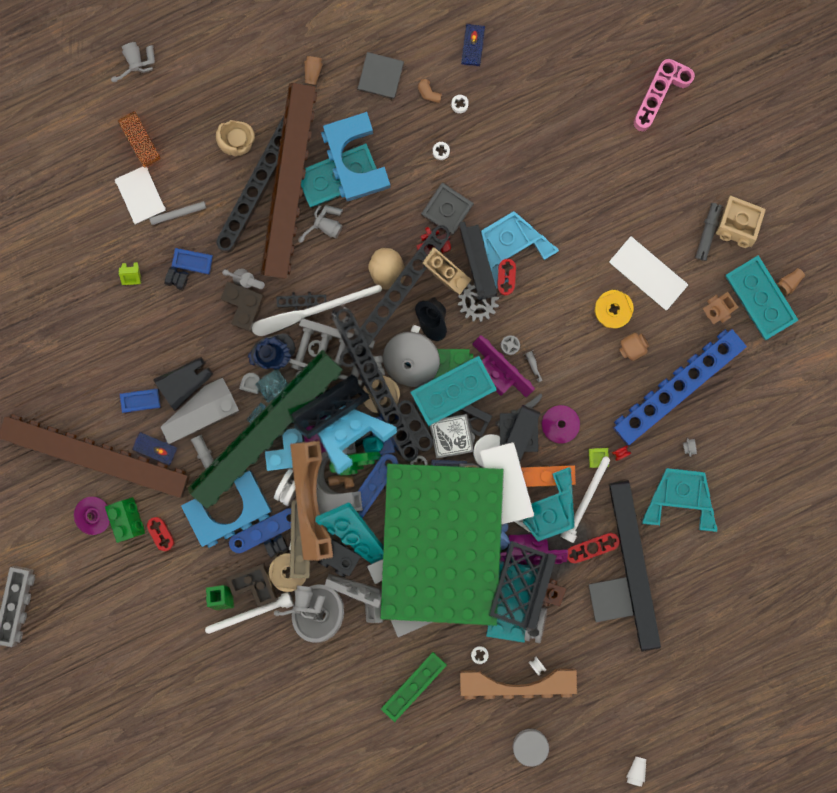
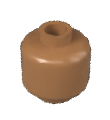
(634, 346)

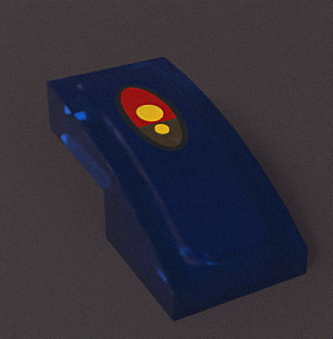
(473, 45)
(154, 448)

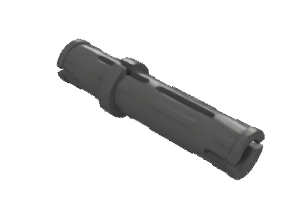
(708, 232)

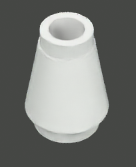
(637, 772)

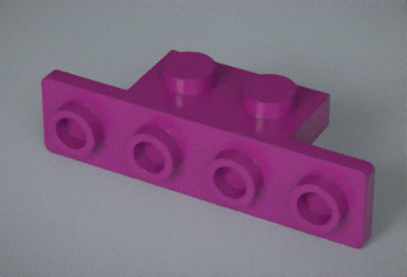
(500, 370)
(530, 541)

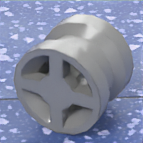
(513, 345)

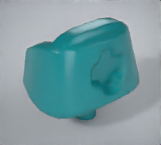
(372, 444)

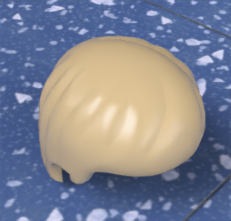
(235, 137)
(386, 267)

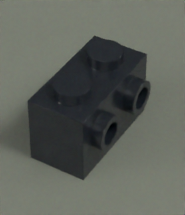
(343, 559)

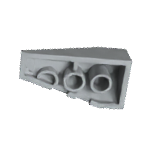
(205, 408)

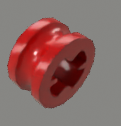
(621, 453)

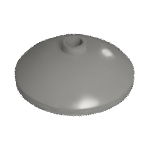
(417, 351)
(320, 629)

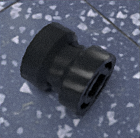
(176, 278)
(276, 546)

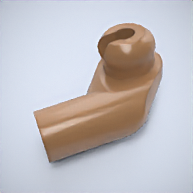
(426, 92)
(343, 479)

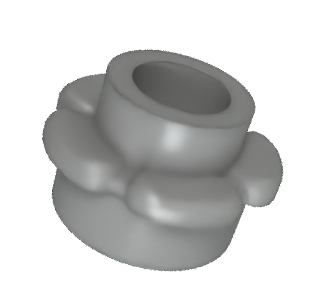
(690, 447)

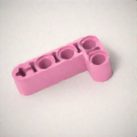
(658, 96)

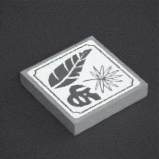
(452, 436)

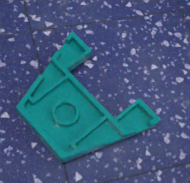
(682, 490)
(555, 512)

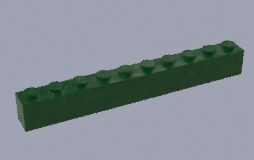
(264, 430)

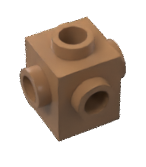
(720, 308)

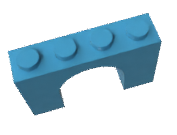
(338, 136)
(254, 507)

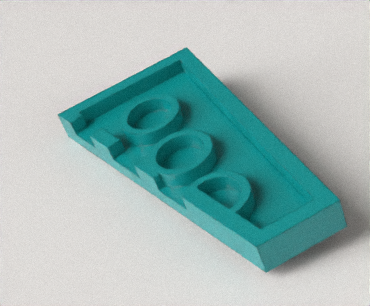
(353, 531)

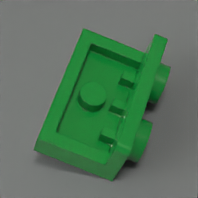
(125, 520)

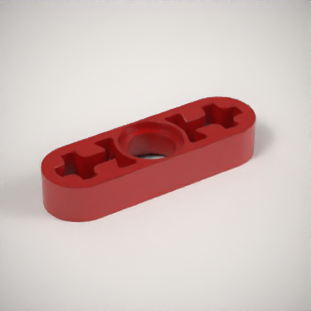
(603, 539)

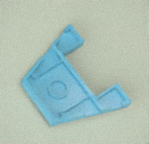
(508, 238)
(348, 430)

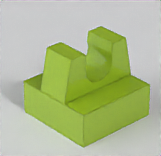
(130, 275)

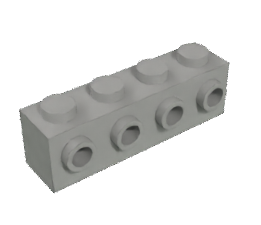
(13, 605)

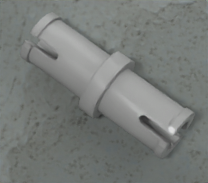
(202, 450)

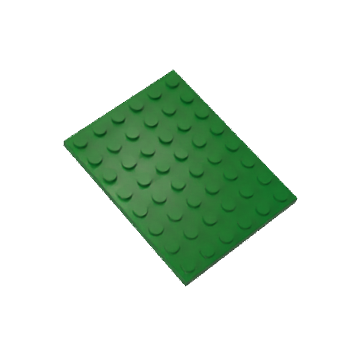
(441, 543)

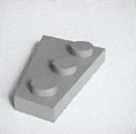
(359, 591)

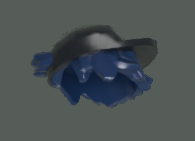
(272, 352)

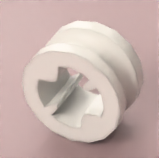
(458, 98)
(446, 148)
(485, 656)
(537, 666)

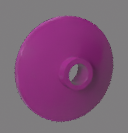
(551, 428)
(95, 507)

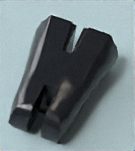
(182, 382)

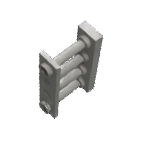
(326, 334)

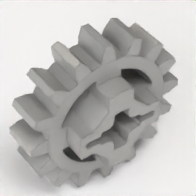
(470, 311)

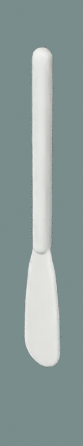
(278, 322)

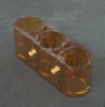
(139, 139)

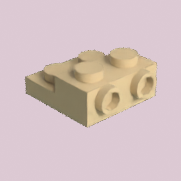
(740, 222)

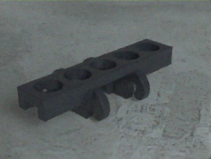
(296, 304)

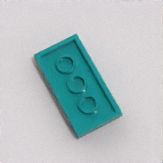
(320, 180)
(761, 297)
(453, 391)
(503, 629)

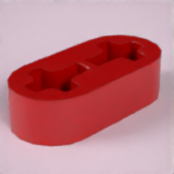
(511, 277)
(164, 531)

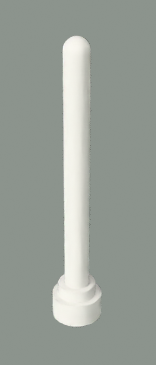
(570, 535)
(284, 600)

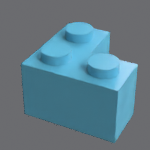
(282, 458)

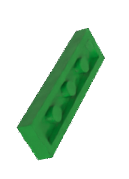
(413, 686)

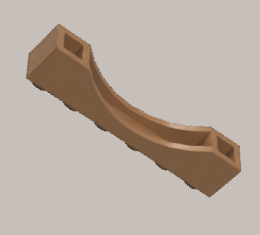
(306, 464)
(559, 681)

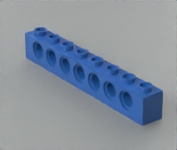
(733, 345)

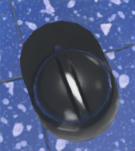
(431, 318)

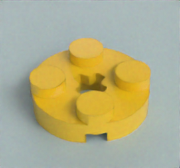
(624, 313)

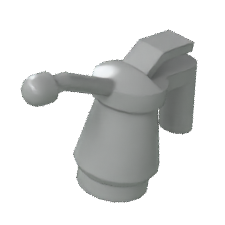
(132, 55)
(328, 226)
(243, 278)
(302, 598)

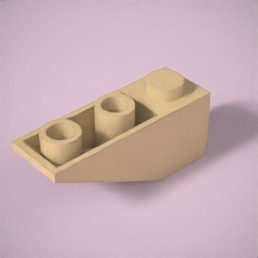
(446, 271)

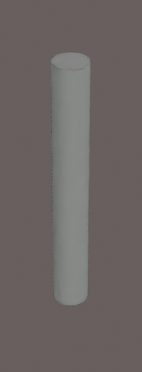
(177, 213)

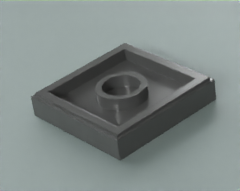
(380, 75)
(447, 208)
(610, 599)

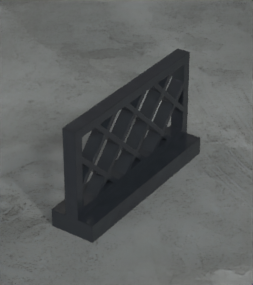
(536, 595)

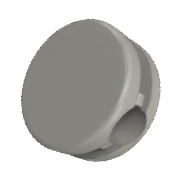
(538, 632)
(530, 747)

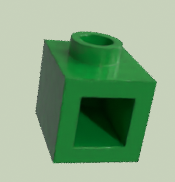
(219, 597)

